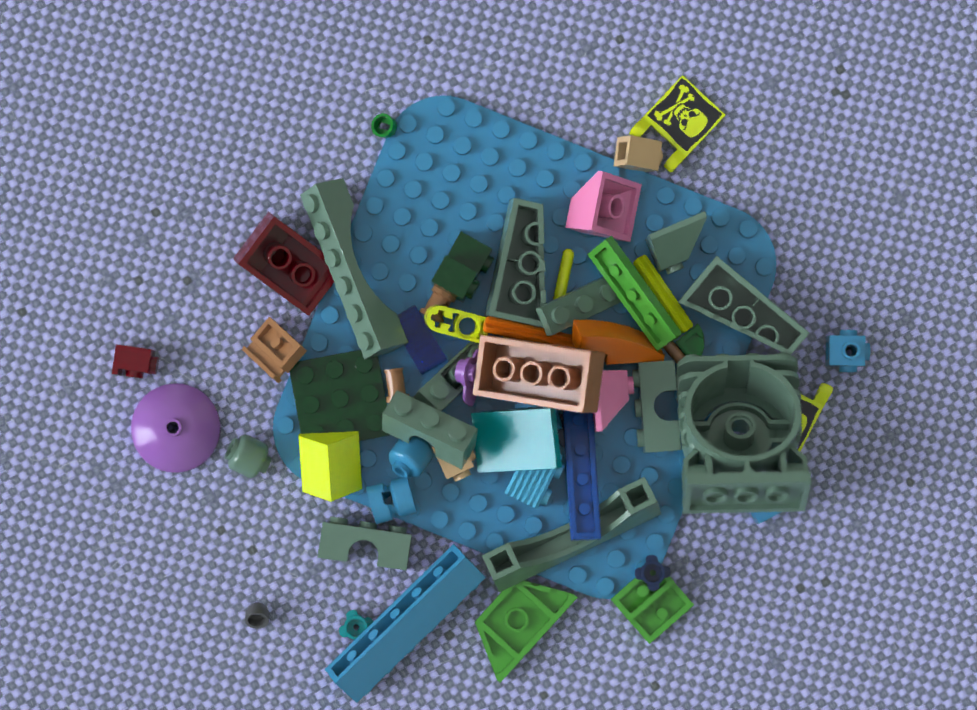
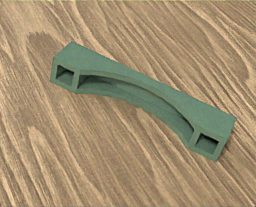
(373, 323)
(531, 556)

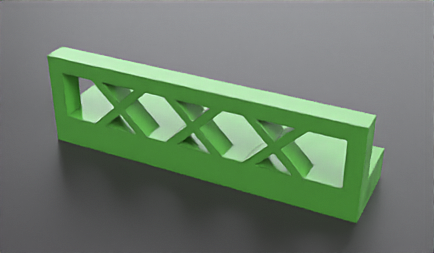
(634, 293)

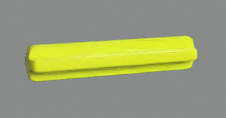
(662, 293)

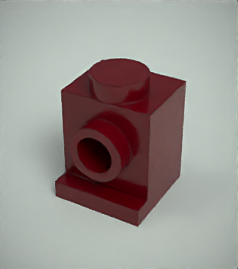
(135, 361)

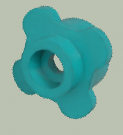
(353, 618)

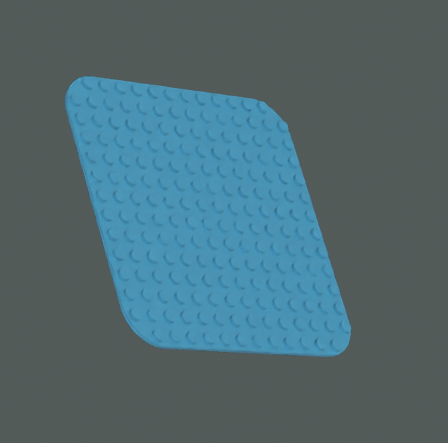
(455, 174)

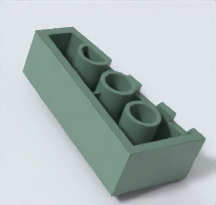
(520, 266)
(738, 304)

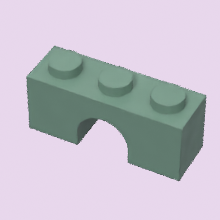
(656, 433)
(449, 436)
(338, 538)

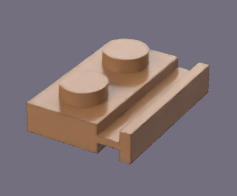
(274, 349)

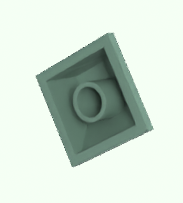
(675, 243)

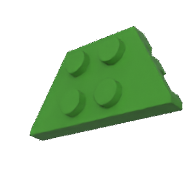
(518, 622)

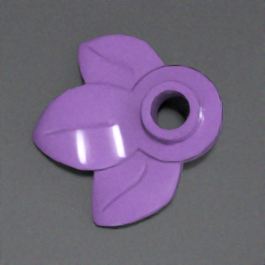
(465, 375)

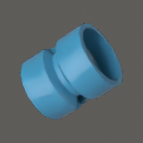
(402, 499)

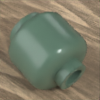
(247, 456)

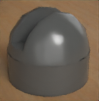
(257, 615)

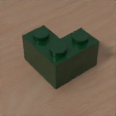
(462, 267)

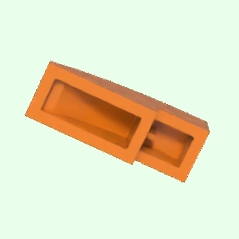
(618, 342)

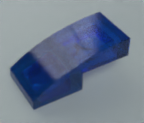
(421, 342)

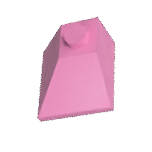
(605, 207)
(614, 394)

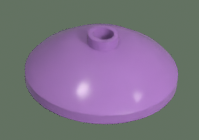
(196, 433)

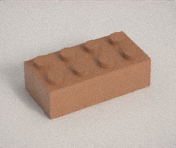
(538, 373)

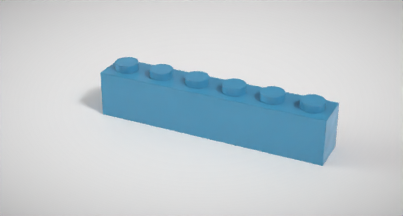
(405, 623)

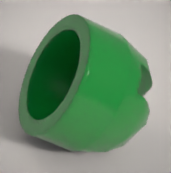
(385, 119)

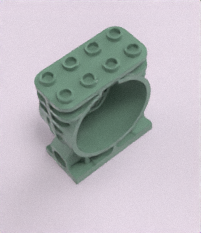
(748, 470)

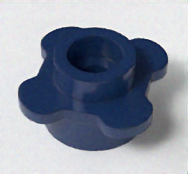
(644, 572)

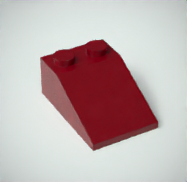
(286, 263)

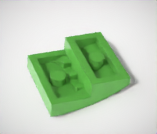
(652, 610)

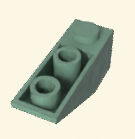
(443, 386)

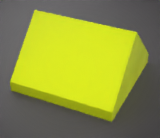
(330, 464)

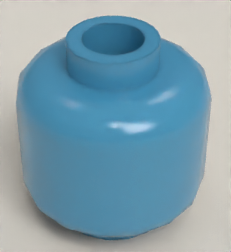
(410, 458)

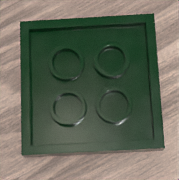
(340, 394)

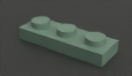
(577, 305)

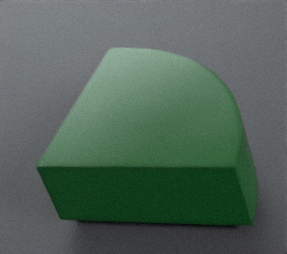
(692, 341)

